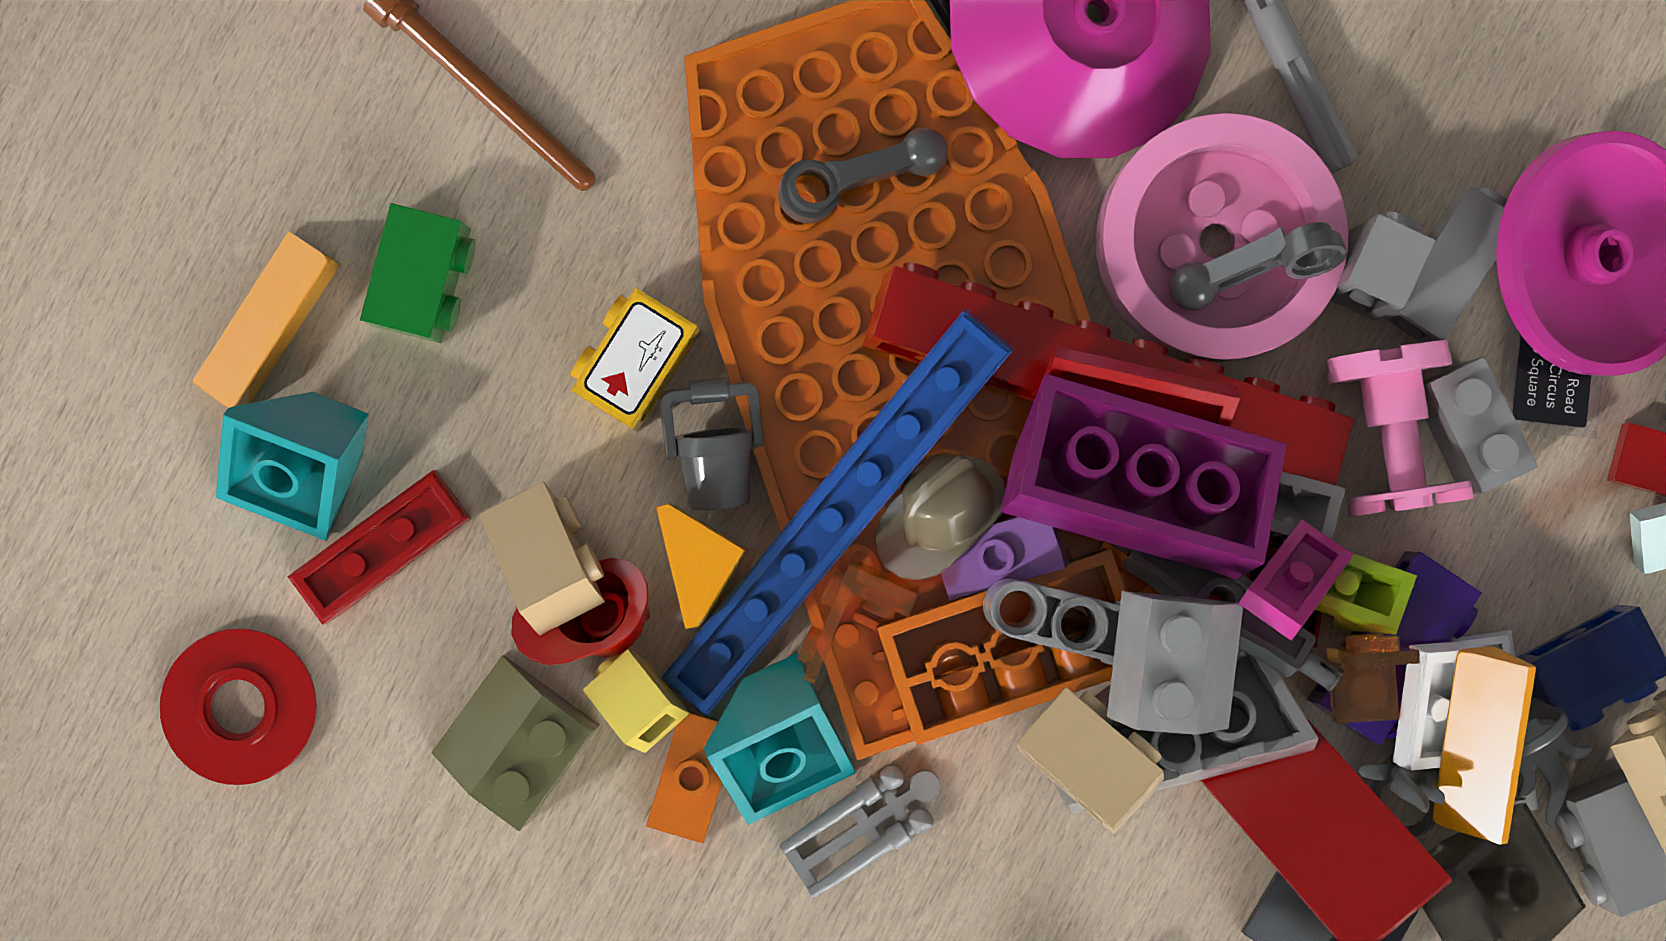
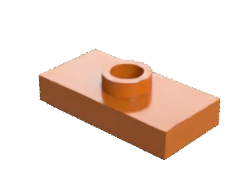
(687, 783)

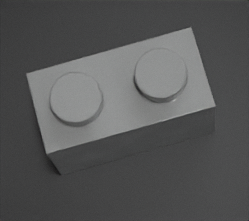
(1382, 265)
(1476, 427)
(1615, 845)

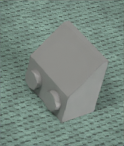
(1174, 663)

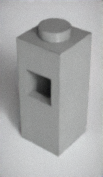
(1455, 265)

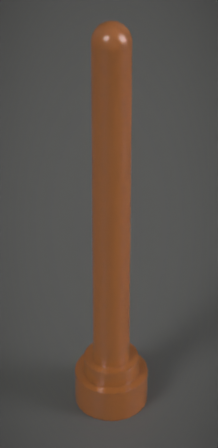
(404, 16)

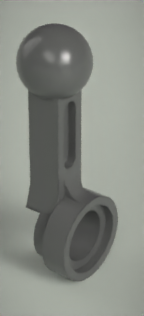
(920, 152)
(1302, 252)

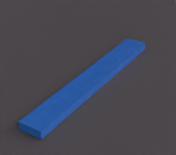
(838, 510)

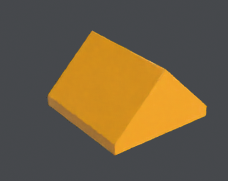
(699, 561)

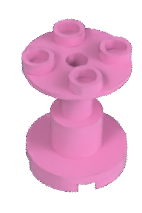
(1395, 401)

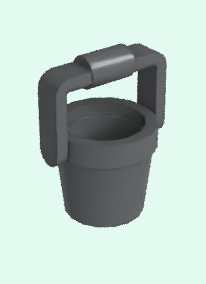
(713, 460)

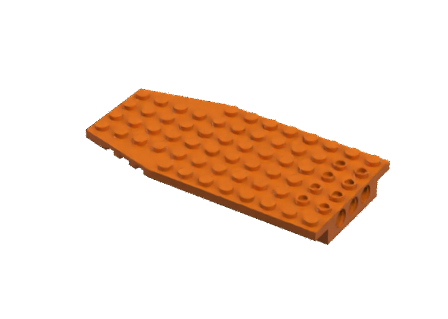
(797, 307)

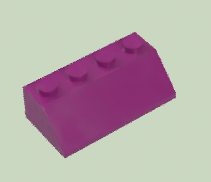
(1145, 478)

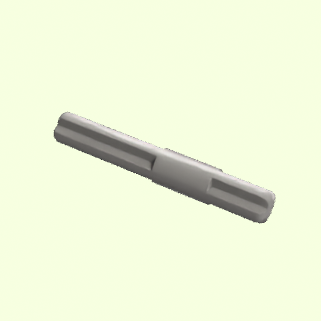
(1302, 82)

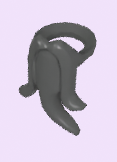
(1540, 750)
(1414, 786)

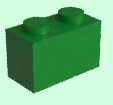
(418, 273)

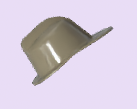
(939, 514)

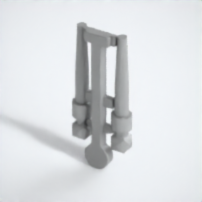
(922, 786)

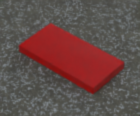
(1332, 841)

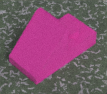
(1296, 579)

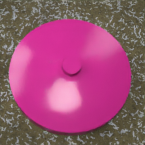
(1589, 253)

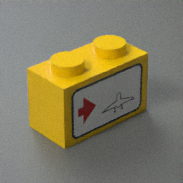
(633, 358)

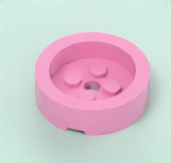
(1220, 174)

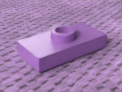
(1007, 550)

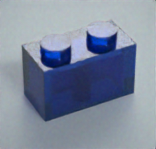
(1598, 665)

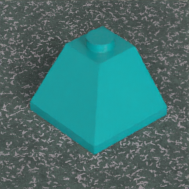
(291, 459)
(776, 742)

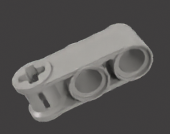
(1045, 614)

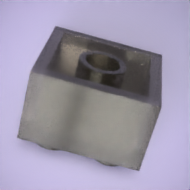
(1503, 888)

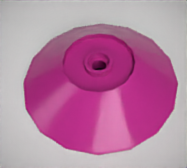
(1080, 82)

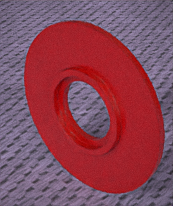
(189, 716)

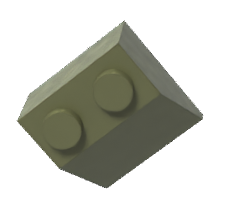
(513, 743)

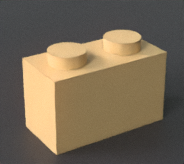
(542, 558)
(1092, 759)

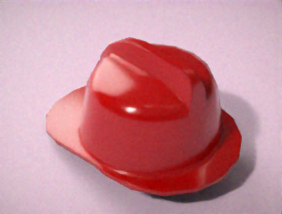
(598, 632)

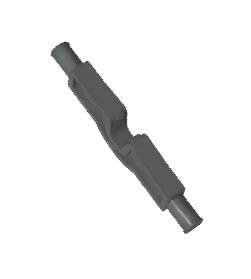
(1255, 635)

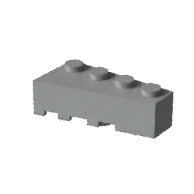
(1261, 729)

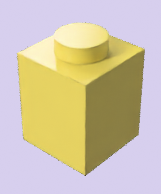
(635, 700)

